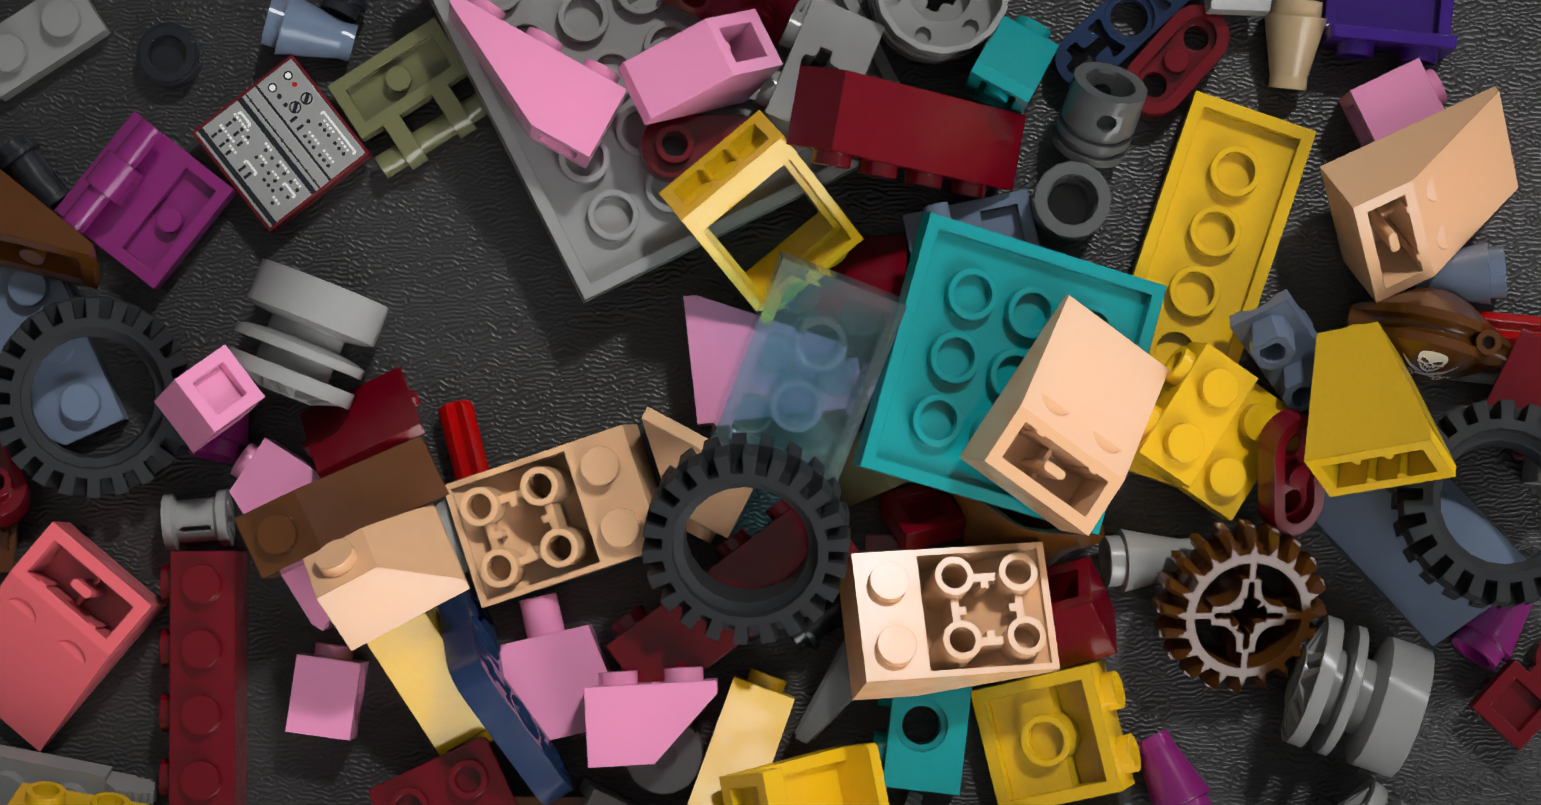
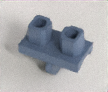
(1282, 346)

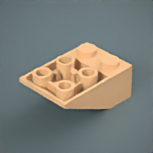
(1420, 193)
(1069, 419)
(554, 514)
(946, 618)

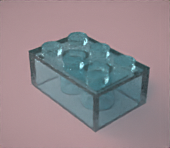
(810, 362)

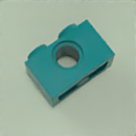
(929, 764)

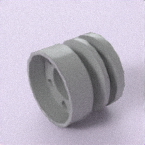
(939, 35)
(306, 334)
(1371, 700)

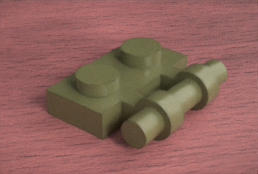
(398, 83)

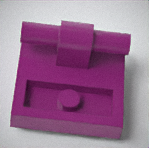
(145, 201)

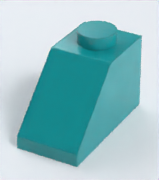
(1011, 64)

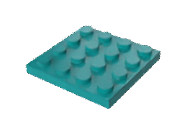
(965, 330)

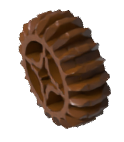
(1280, 615)

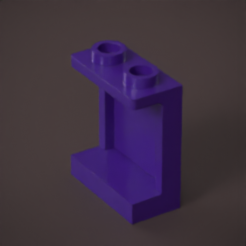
(1389, 26)

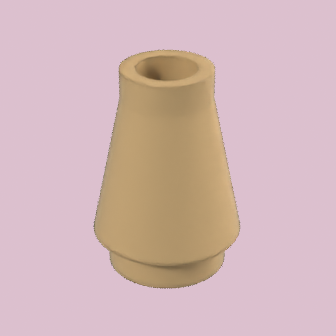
(1292, 41)

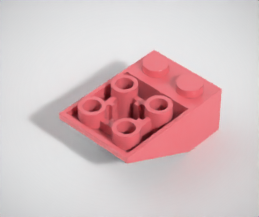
(63, 629)

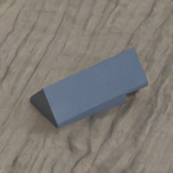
(1365, 535)

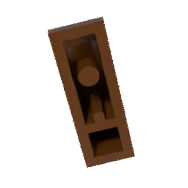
(41, 241)
(340, 504)

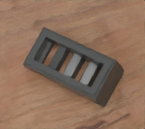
(828, 700)

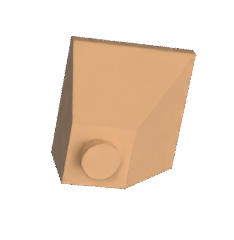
(719, 511)
(385, 574)

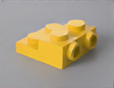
(1208, 428)
(1056, 736)

